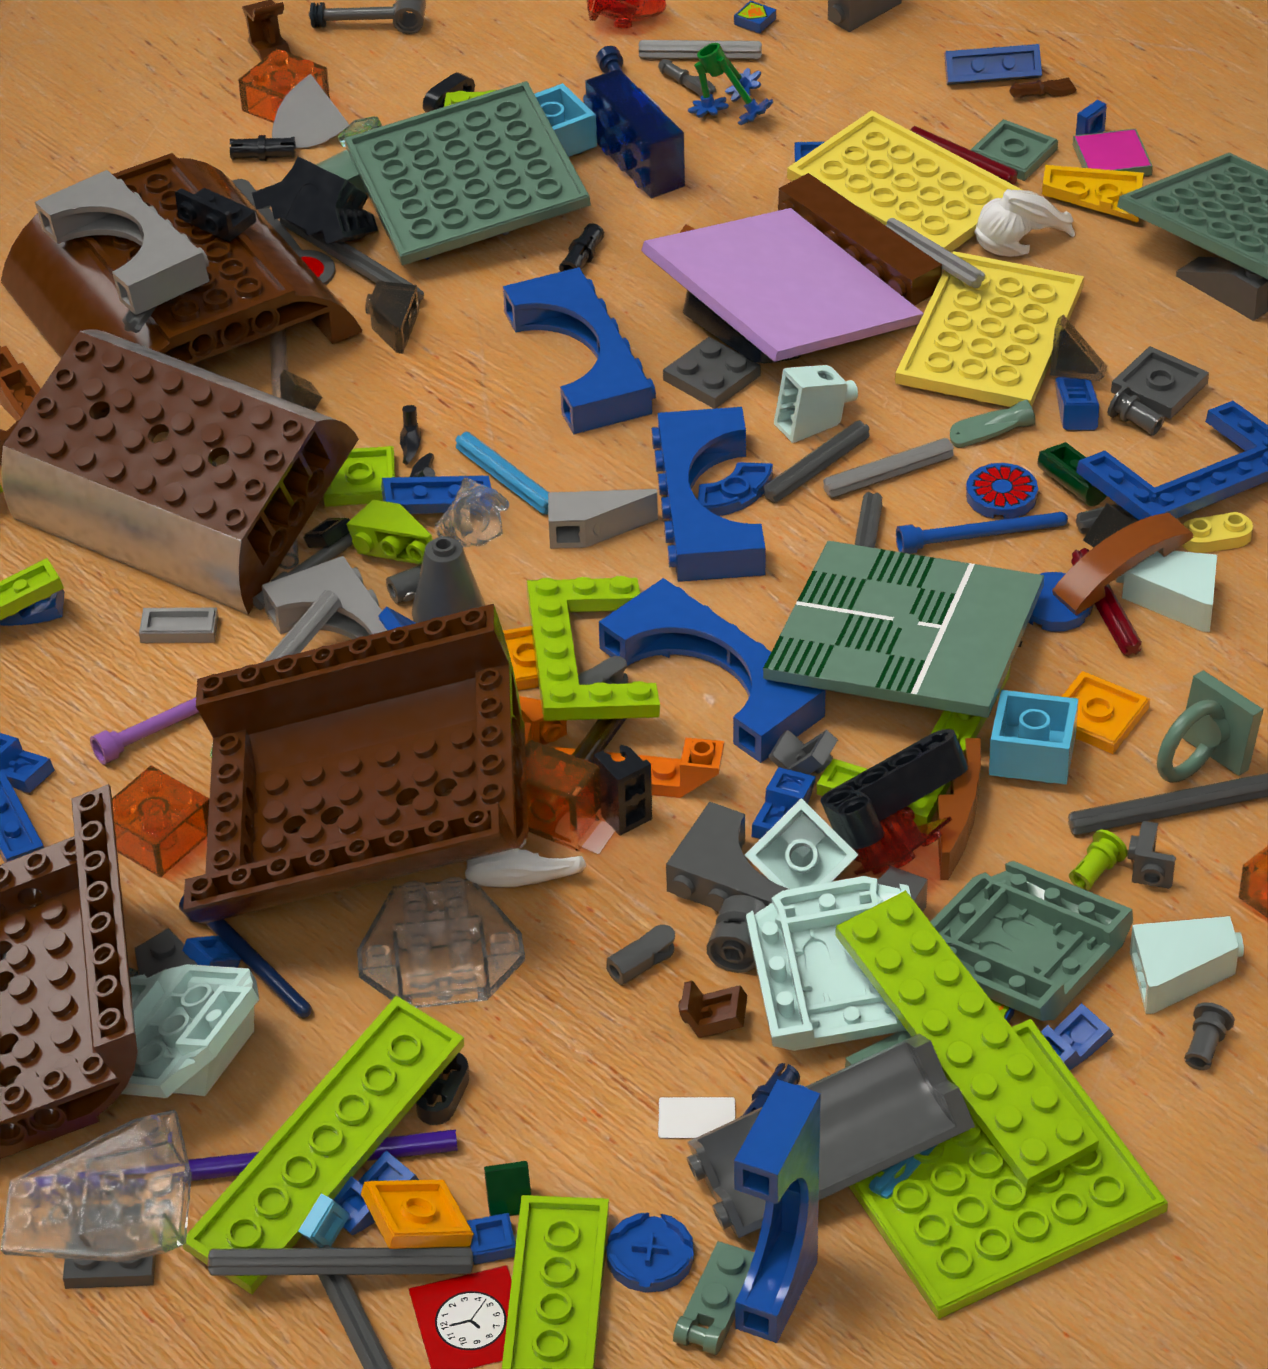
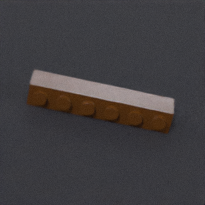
(863, 237)

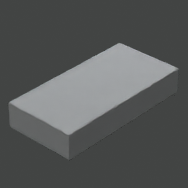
(178, 625)

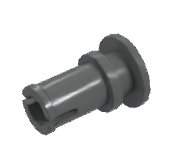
(1132, 409)
(1209, 1029)

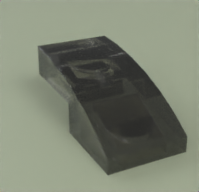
(299, 391)

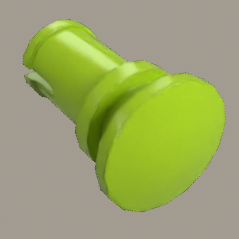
(1101, 855)

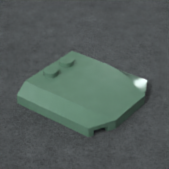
(1032, 937)

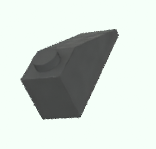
(1228, 284)

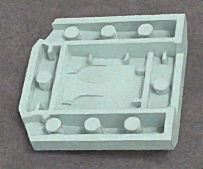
(806, 975)

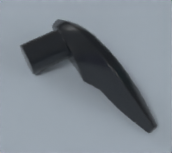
(410, 434)
(422, 467)

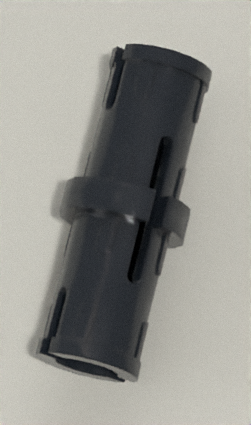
(262, 147)
(588, 240)

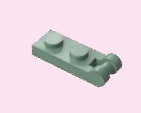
(714, 1299)

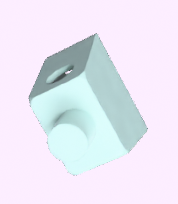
(811, 400)

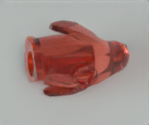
(625, 11)

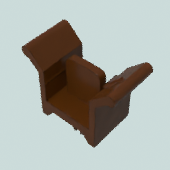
(264, 27)

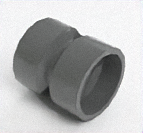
(730, 940)

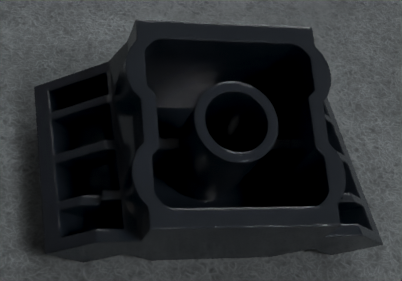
(318, 203)

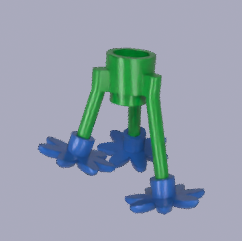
(714, 61)

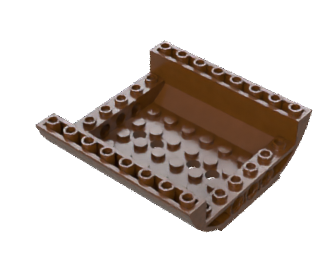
(251, 291)
(354, 740)
(67, 982)

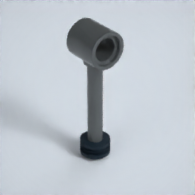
(402, 20)

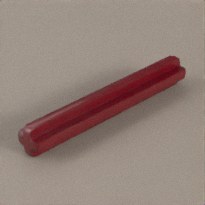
(994, 167)
(1114, 616)

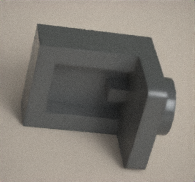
(800, 757)
(1148, 866)

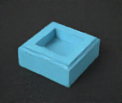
(324, 1222)

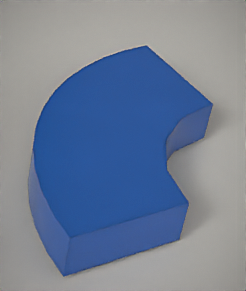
(737, 490)

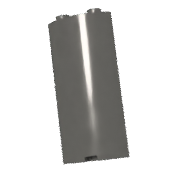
(868, 1122)

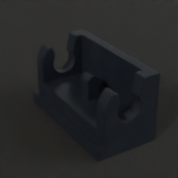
(625, 790)

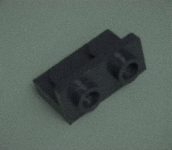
(214, 213)

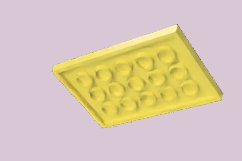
(903, 178)
(990, 338)

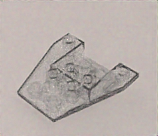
(439, 944)
(106, 1198)

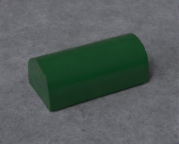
(1061, 464)

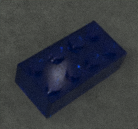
(636, 133)

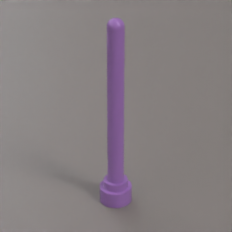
(109, 744)

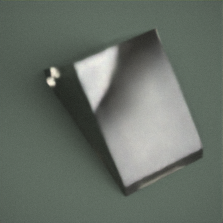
(1073, 355)

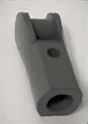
(609, 671)
(641, 954)

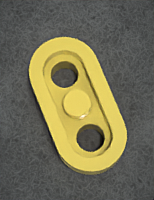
(1218, 532)

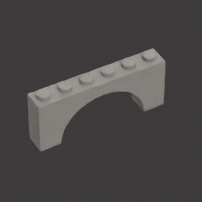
(105, 206)
(294, 594)

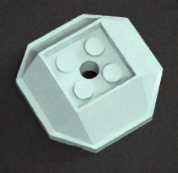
(189, 1027)

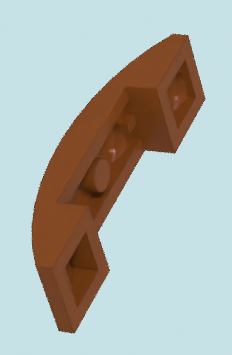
(1116, 555)

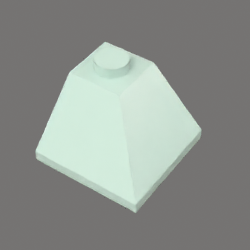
(801, 850)

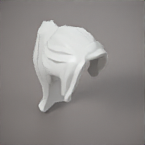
(1013, 216)
(520, 868)

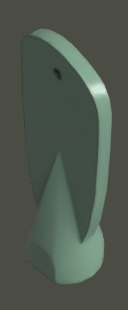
(991, 424)

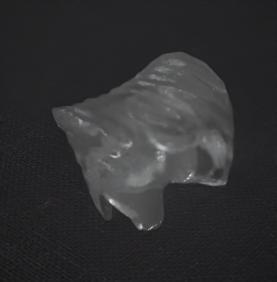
(473, 515)

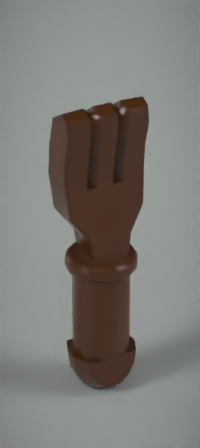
(1058, 87)

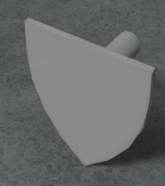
(308, 115)

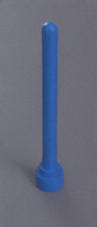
(912, 538)

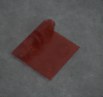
(899, 842)

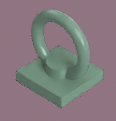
(1217, 724)

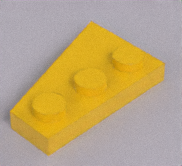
(1091, 187)

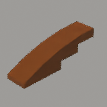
(16, 385)
(961, 807)

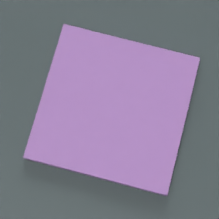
(782, 283)

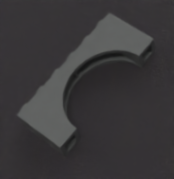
(713, 867)

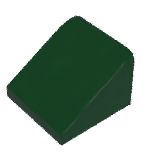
(505, 1187)

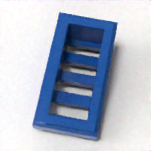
(1077, 403)

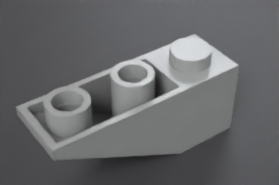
(595, 516)

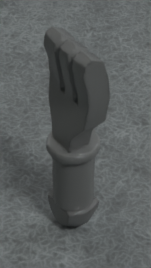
(683, 77)

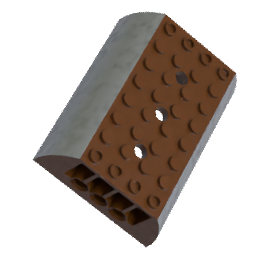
(94, 476)

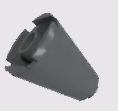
(445, 582)

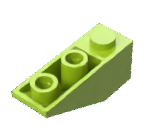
(388, 532)

